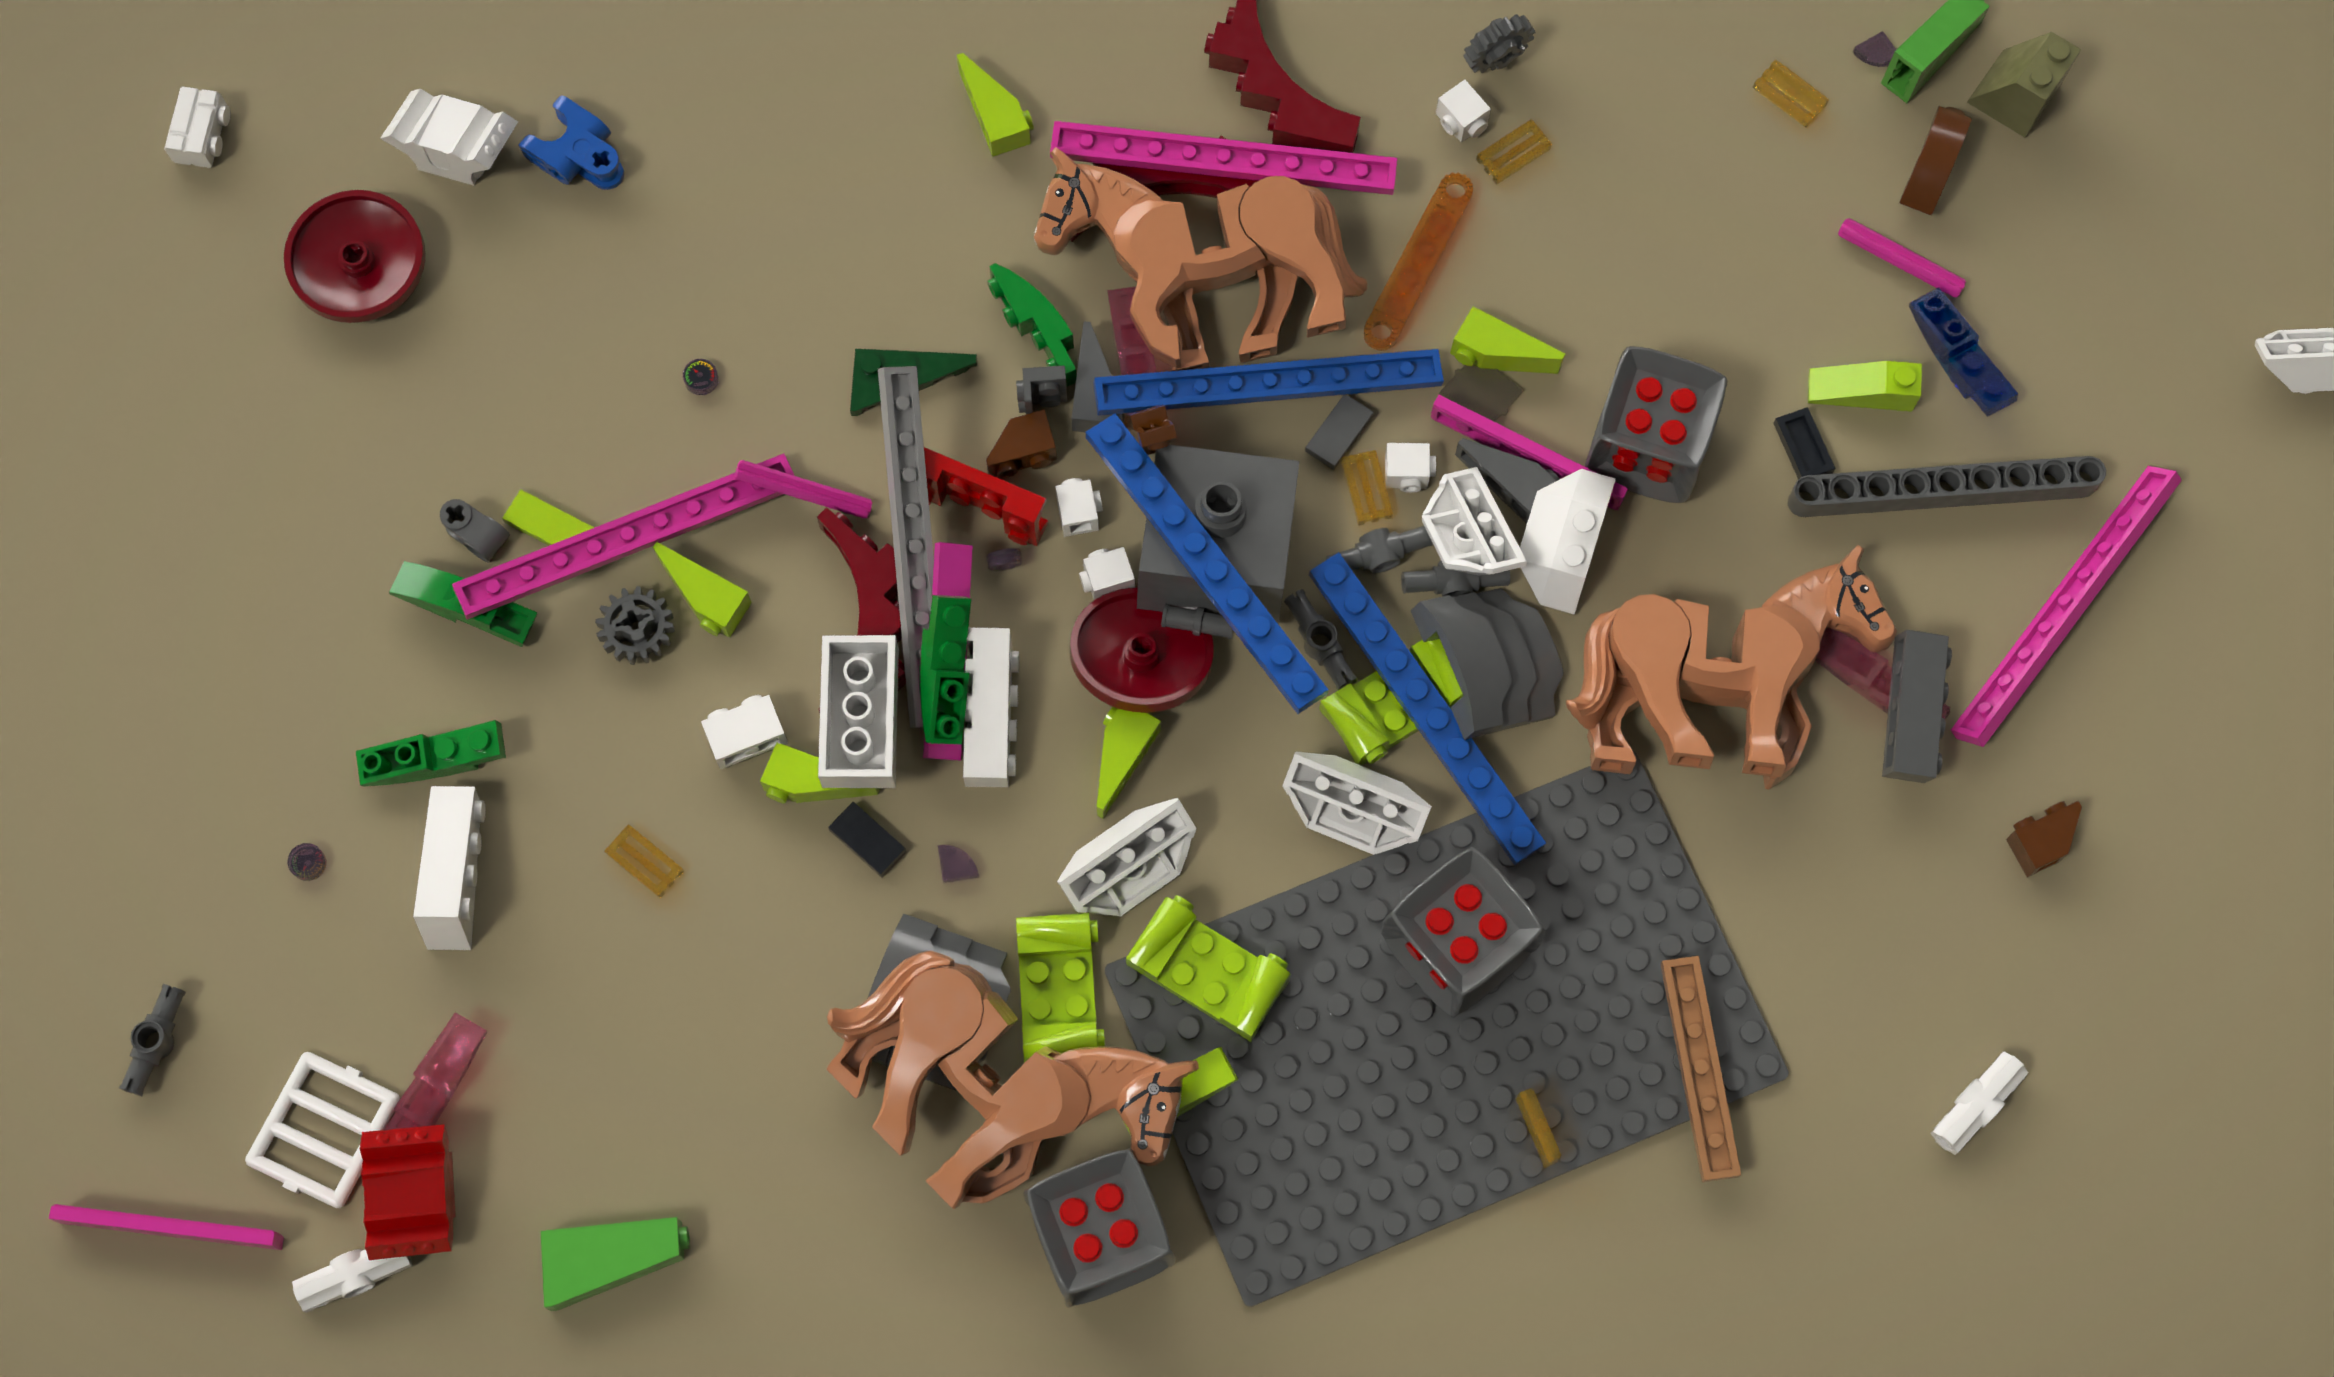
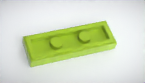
(542, 519)

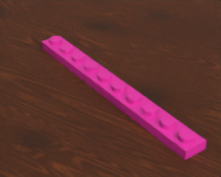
(1224, 157)
(612, 541)
(2065, 606)

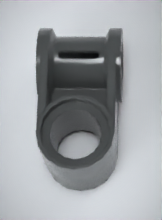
(476, 532)

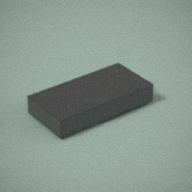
(1339, 431)

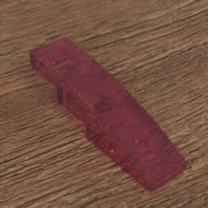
(1131, 349)
(1858, 668)
(438, 1074)

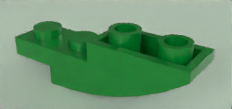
(1034, 315)
(434, 592)
(942, 670)
(430, 757)

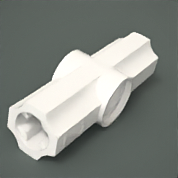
(1979, 1103)
(345, 1277)

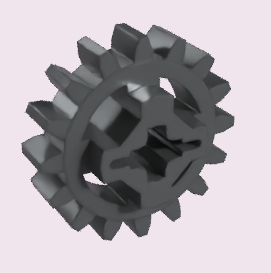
(1499, 43)
(621, 628)

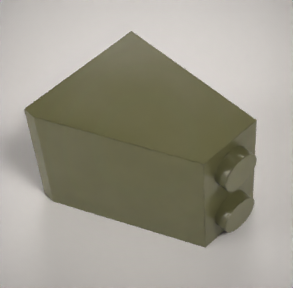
(2024, 81)

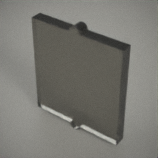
(1482, 391)

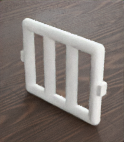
(293, 1094)

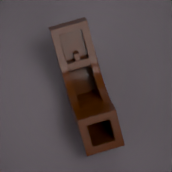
(1936, 159)

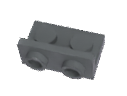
(1042, 387)

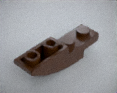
(1151, 428)

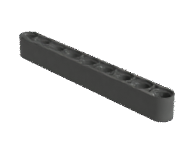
(1961, 479)

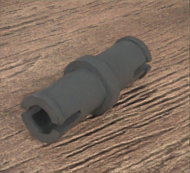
(1196, 621)

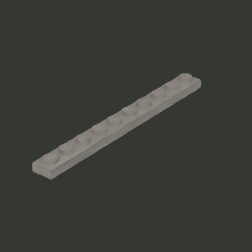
(909, 518)

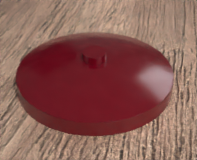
(354, 256)
(1133, 660)

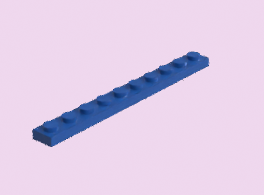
(1268, 381)
(1207, 564)
(1427, 708)

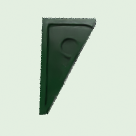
(930, 367)

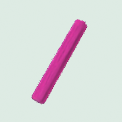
(1902, 257)
(803, 489)

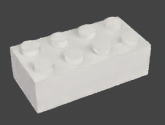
(858, 711)

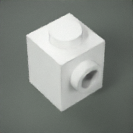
(1463, 112)
(1409, 466)
(1078, 506)
(1106, 572)

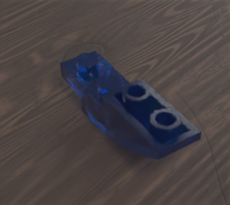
(1959, 354)

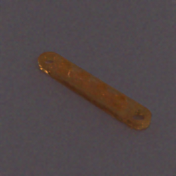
(1418, 261)

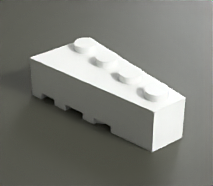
(989, 708)
(449, 868)

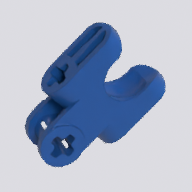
(578, 151)

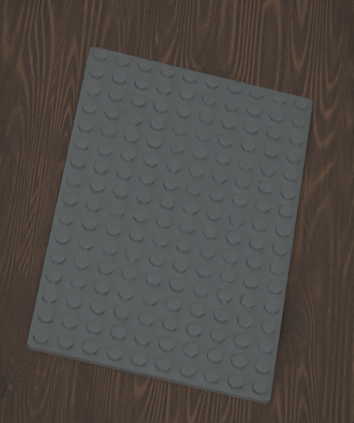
(1385, 1115)

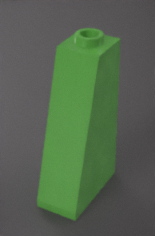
(1932, 46)
(602, 1257)

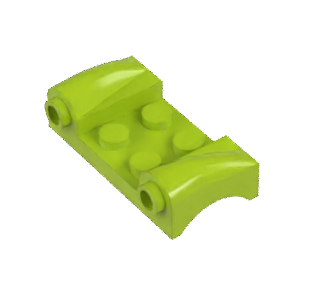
(1372, 717)
(1208, 968)
(1057, 982)

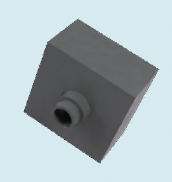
(1245, 510)

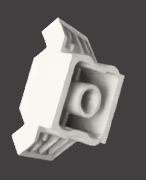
(448, 135)

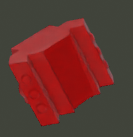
(407, 1191)

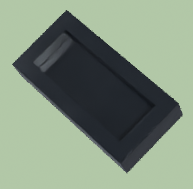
(1803, 443)
(867, 839)

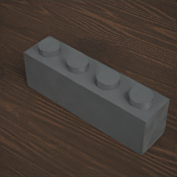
(1916, 706)

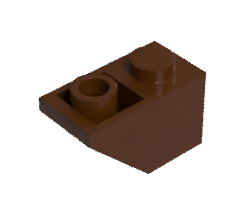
(1022, 445)
(2046, 840)

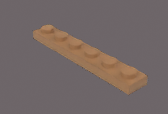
(1700, 1069)

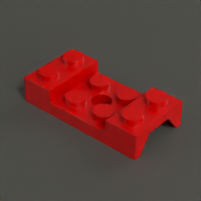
(996, 497)

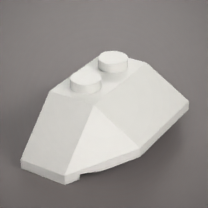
(2300, 358)
(1470, 526)
(1564, 536)
(1354, 803)
(1129, 860)

